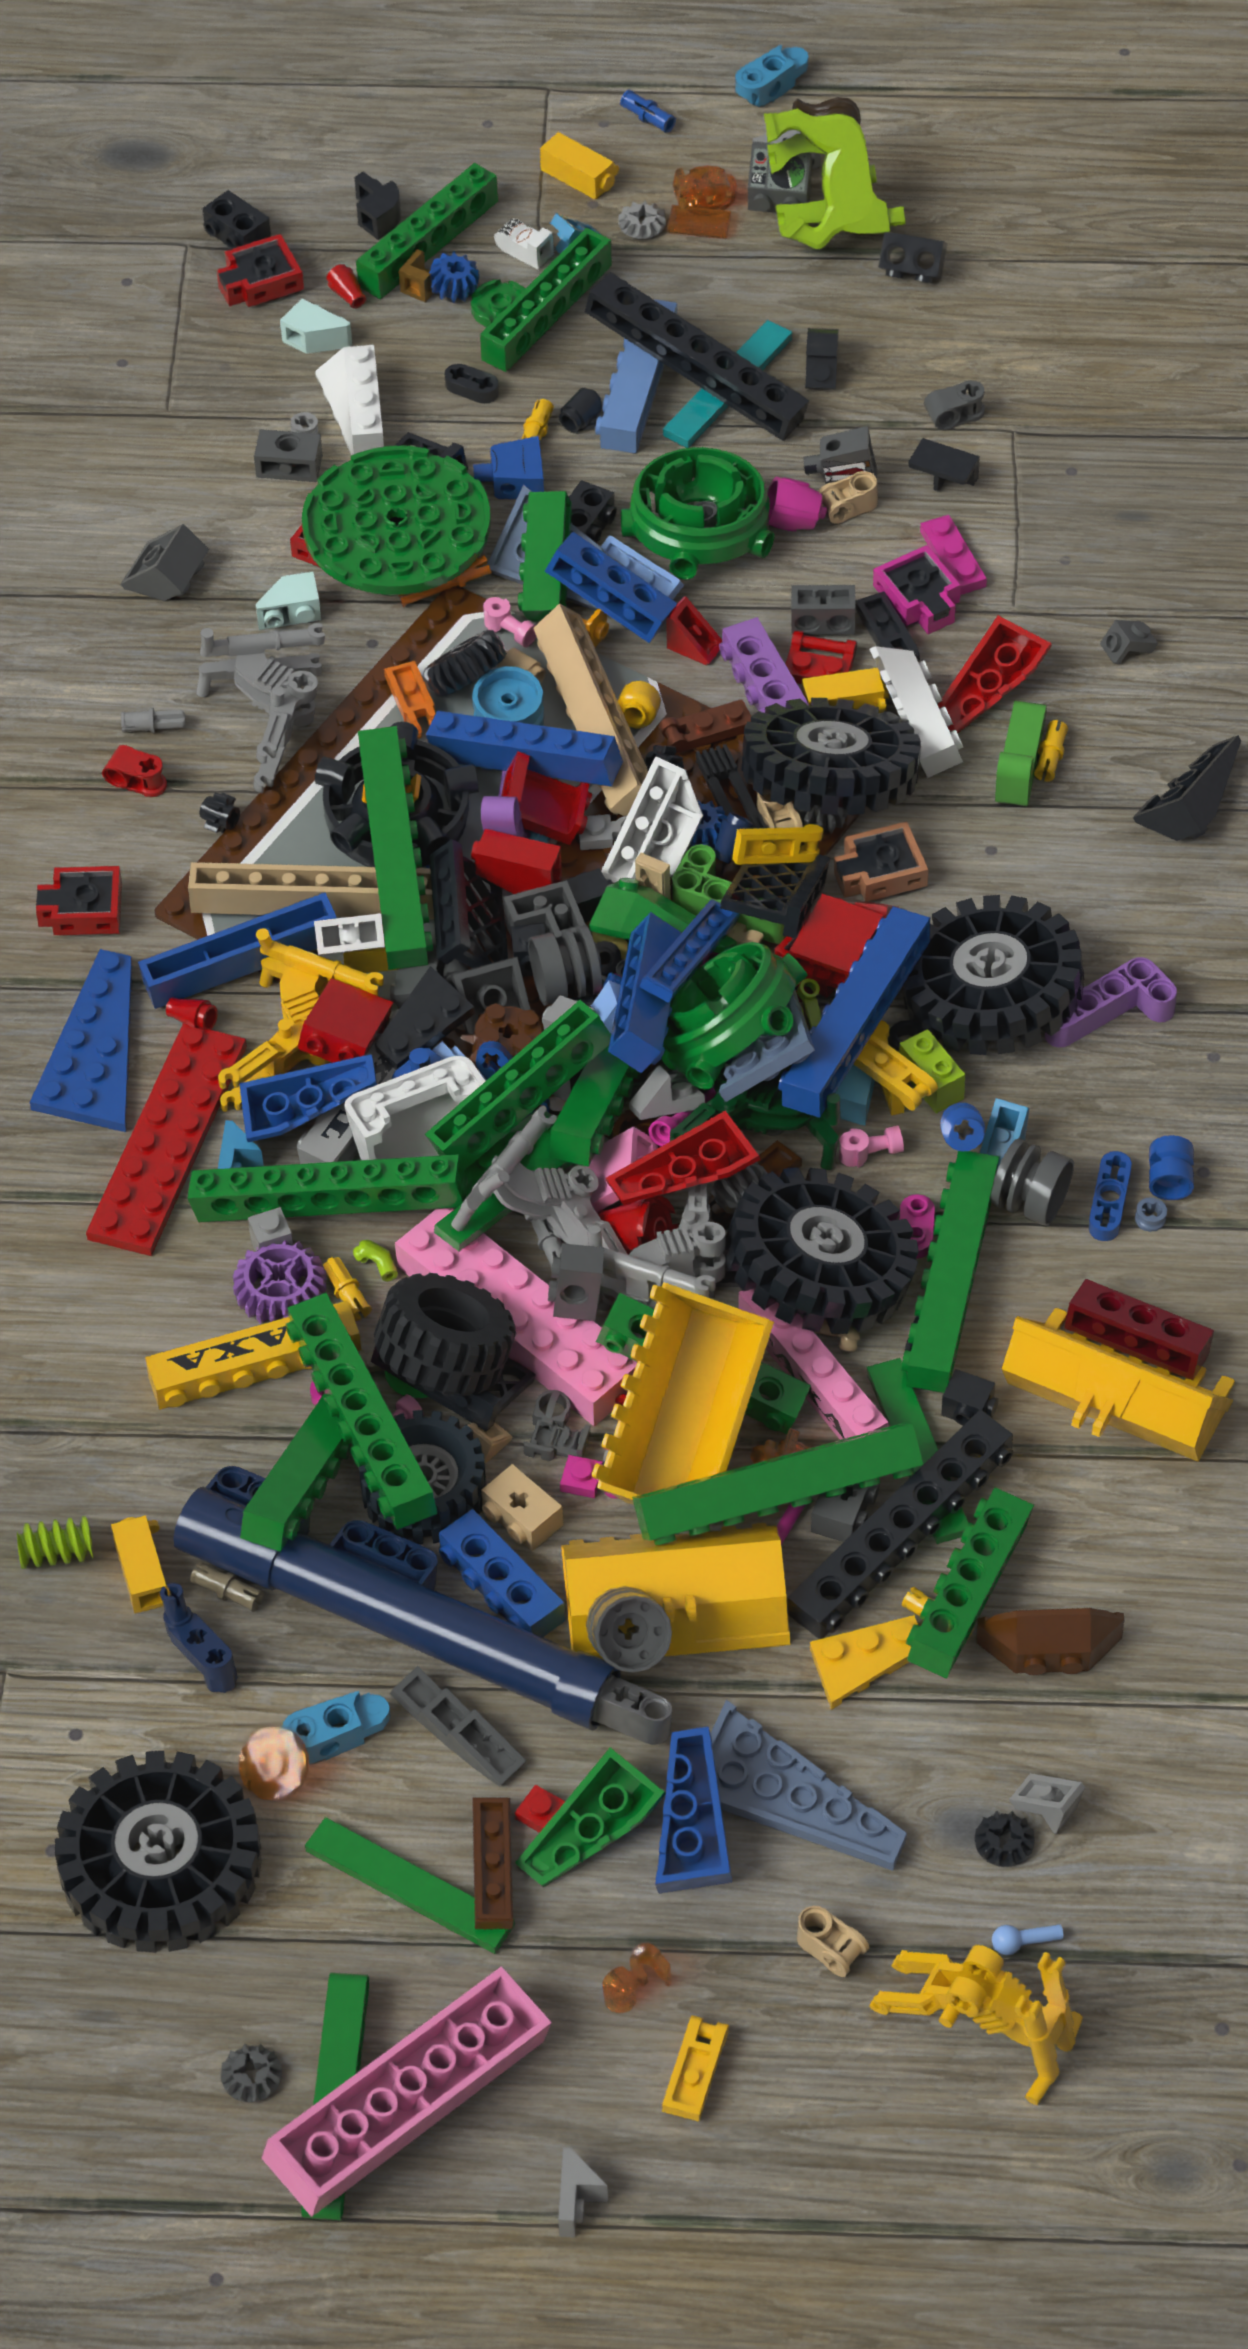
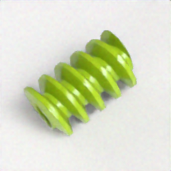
(54, 1542)

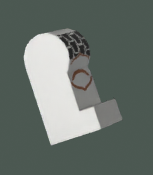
(525, 242)

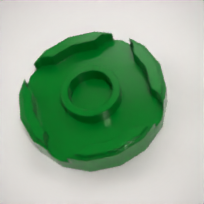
(492, 299)

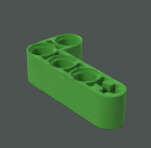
(1020, 753)
(696, 884)

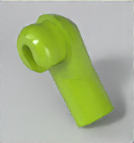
(382, 1257)

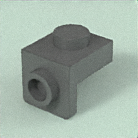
(1126, 637)

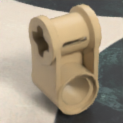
(851, 496)
(777, 815)
(835, 1945)

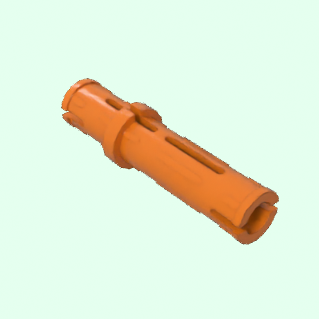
(468, 575)

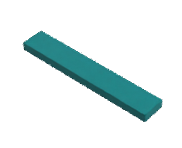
(704, 407)

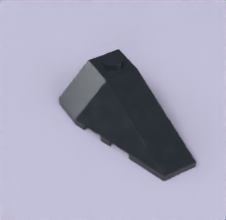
(1192, 796)

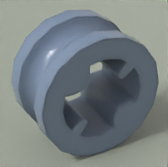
(1151, 1222)

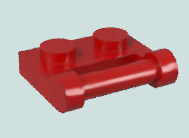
(810, 665)

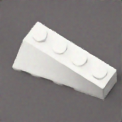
(353, 393)
(918, 706)

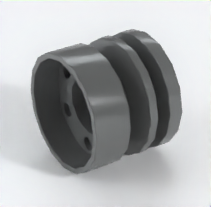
(571, 964)
(1026, 1180)
(644, 1642)

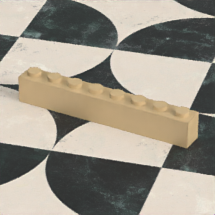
(590, 698)
(270, 887)

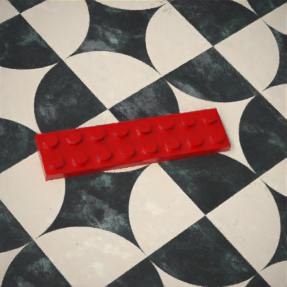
(165, 1141)

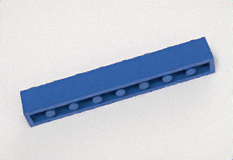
(856, 1010)

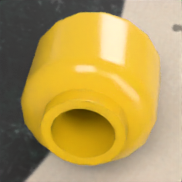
(639, 703)

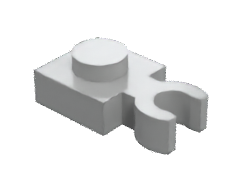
(600, 832)

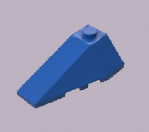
(292, 1098)

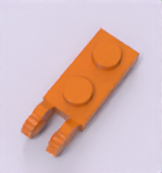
(410, 693)

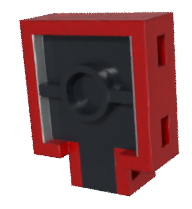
(259, 272)
(81, 901)

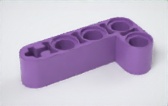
(1129, 985)

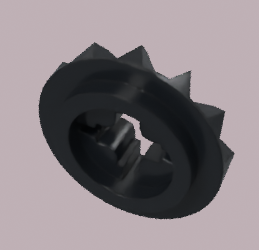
(1014, 1850)

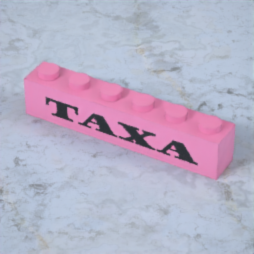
(806, 1358)

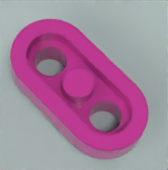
(920, 1220)

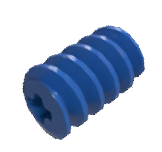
(971, 1136)

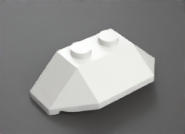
(657, 823)

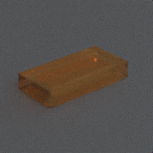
(699, 222)

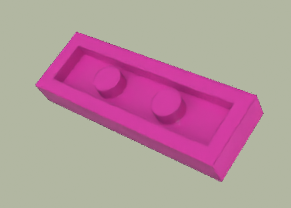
(953, 552)

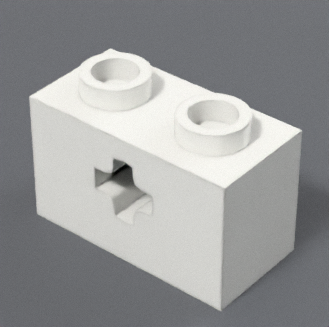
(349, 934)

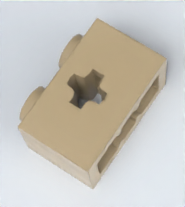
(521, 1508)

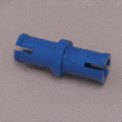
(660, 118)

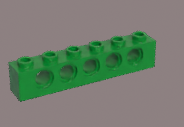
(428, 229)
(546, 300)
(521, 1085)
(784, 1391)
(969, 1583)

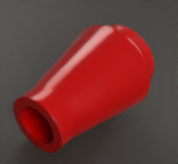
(345, 284)
(193, 1012)

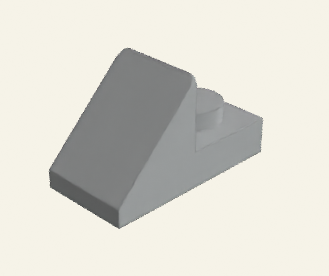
(659, 1099)
(1049, 1796)
(578, 2185)

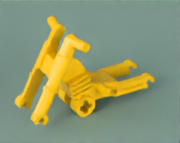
(302, 979)
(994, 2001)

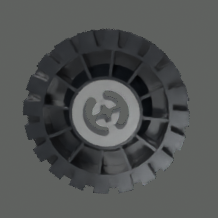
(830, 756)
(1032, 970)
(808, 1276)
(140, 1891)

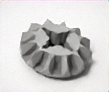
(651, 225)

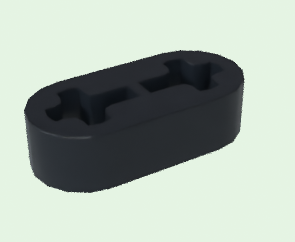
(471, 383)

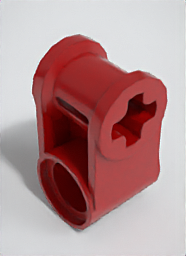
(134, 769)

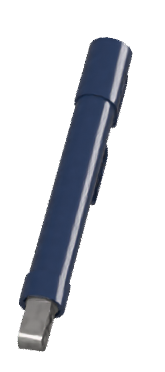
(390, 1590)

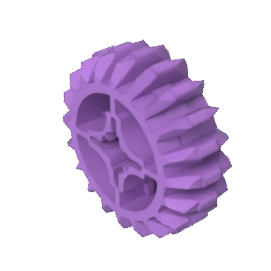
(279, 1269)

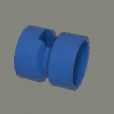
(1171, 1167)

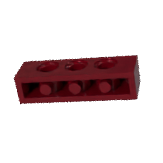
(1139, 1329)

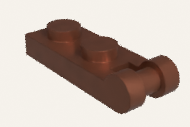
(705, 726)

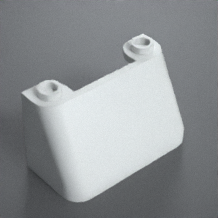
(396, 1114)

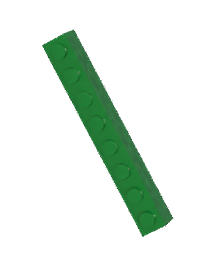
(393, 848)
(951, 1273)
(778, 1481)

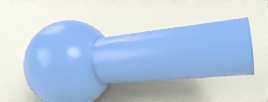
(1009, 1939)

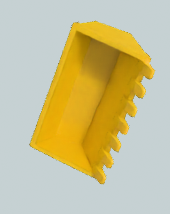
(1114, 1387)
(683, 1394)

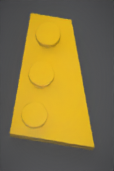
(860, 1656)

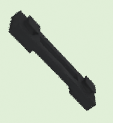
(720, 765)

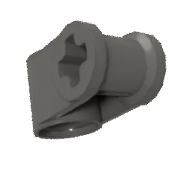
(953, 406)

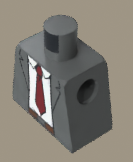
(843, 455)

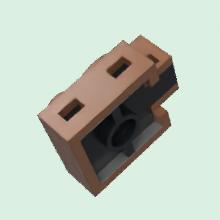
(881, 863)

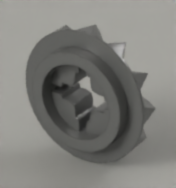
(266, 2080)

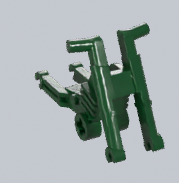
(763, 1110)

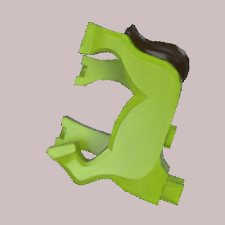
(846, 174)

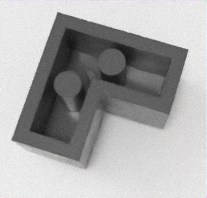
(548, 905)

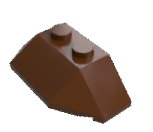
(1050, 1638)

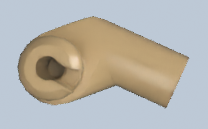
(847, 1341)

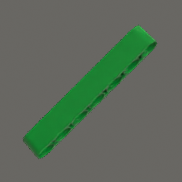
(340, 2050)

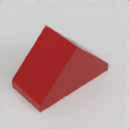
(691, 634)

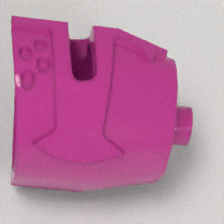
(794, 505)

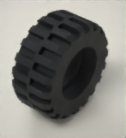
(444, 1334)

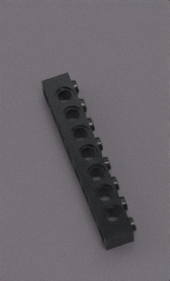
(696, 356)
(978, 1436)

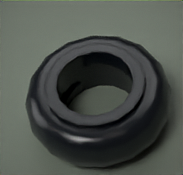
(901, 1028)

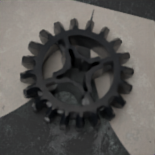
(464, 663)

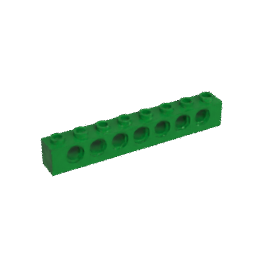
(328, 1188)
(361, 1412)

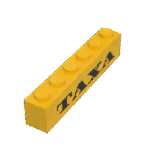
(231, 1361)

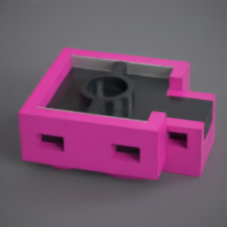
(919, 589)

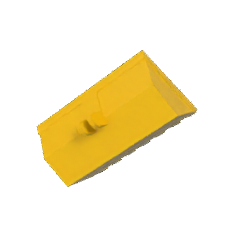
(714, 1586)

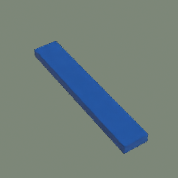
(689, 951)

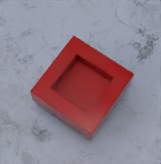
(538, 1808)

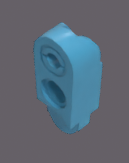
(771, 75)
(314, 1724)

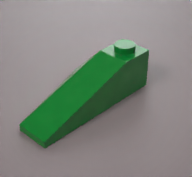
(628, 903)
(597, 1813)

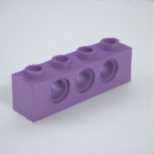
(758, 665)

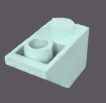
(314, 329)
(289, 602)

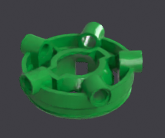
(680, 528)
(729, 1008)

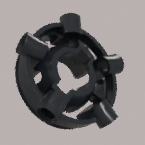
(354, 834)

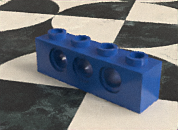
(610, 587)
(474, 1536)

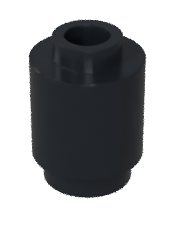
(580, 410)

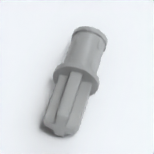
(152, 720)
(547, 1240)

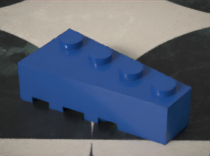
(693, 1828)

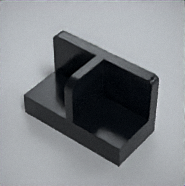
(945, 463)

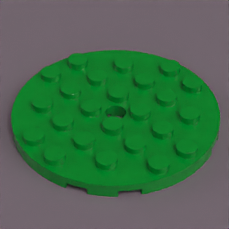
(436, 541)

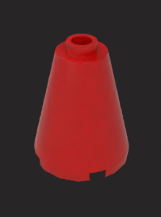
(640, 1221)

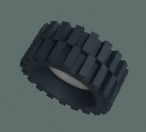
(451, 1465)

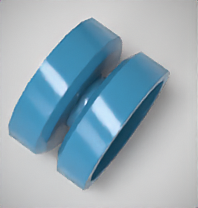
(509, 696)

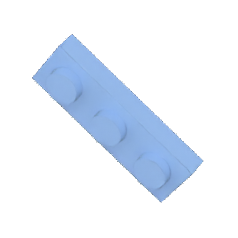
(643, 567)

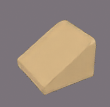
(492, 1441)

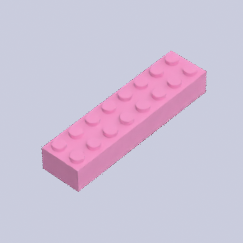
(554, 1348)
(405, 2091)

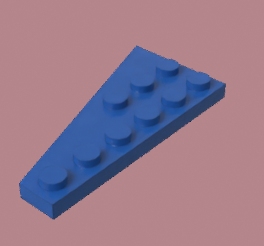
(91, 1058)

